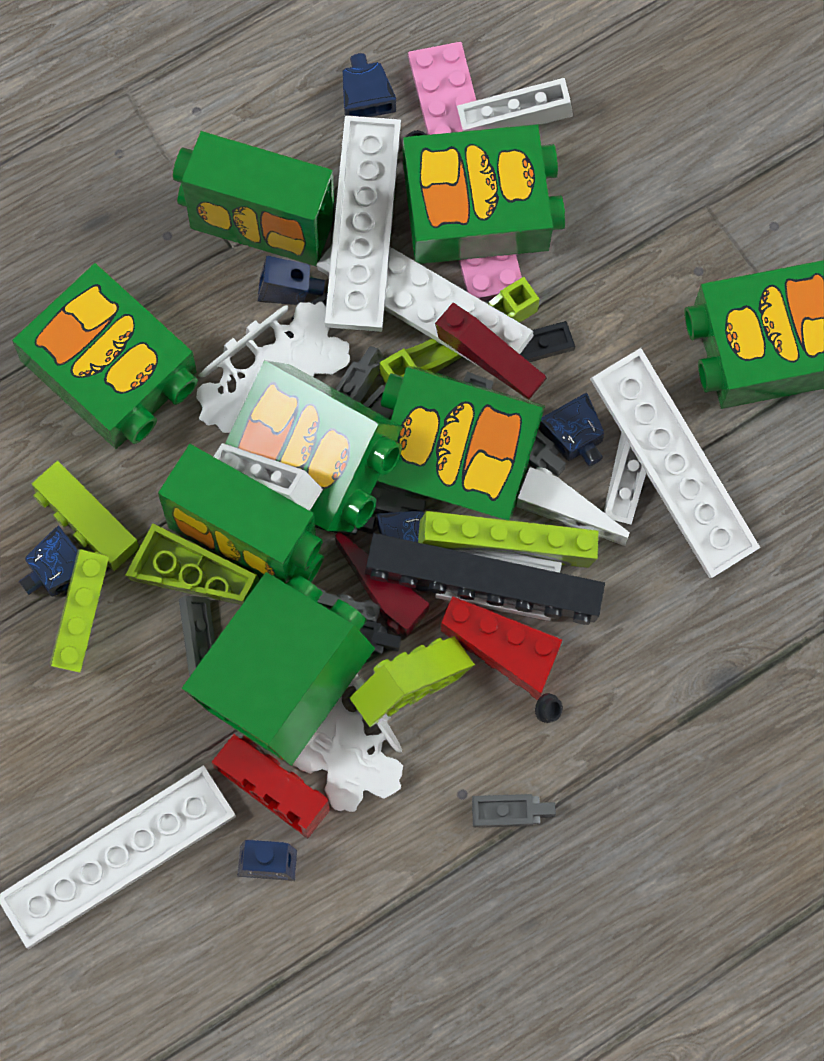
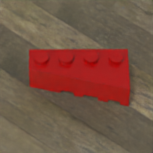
(504, 644)
(272, 785)

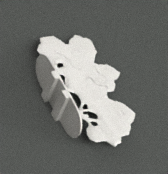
(308, 351)
(342, 751)

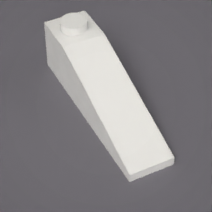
(520, 107)
(280, 477)
(624, 484)
(557, 501)

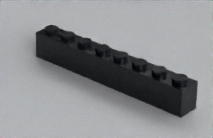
(484, 578)

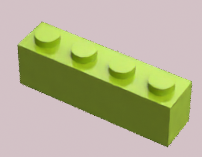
(84, 515)
(79, 610)

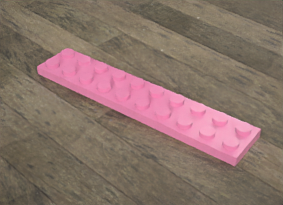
(441, 86)

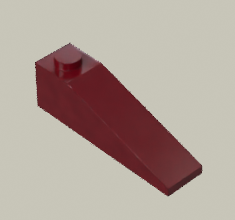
(487, 350)
(397, 604)

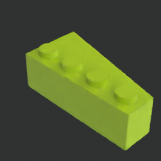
(185, 567)
(411, 678)

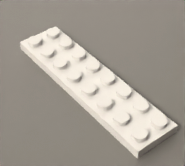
(363, 224)
(423, 296)
(675, 463)
(115, 857)

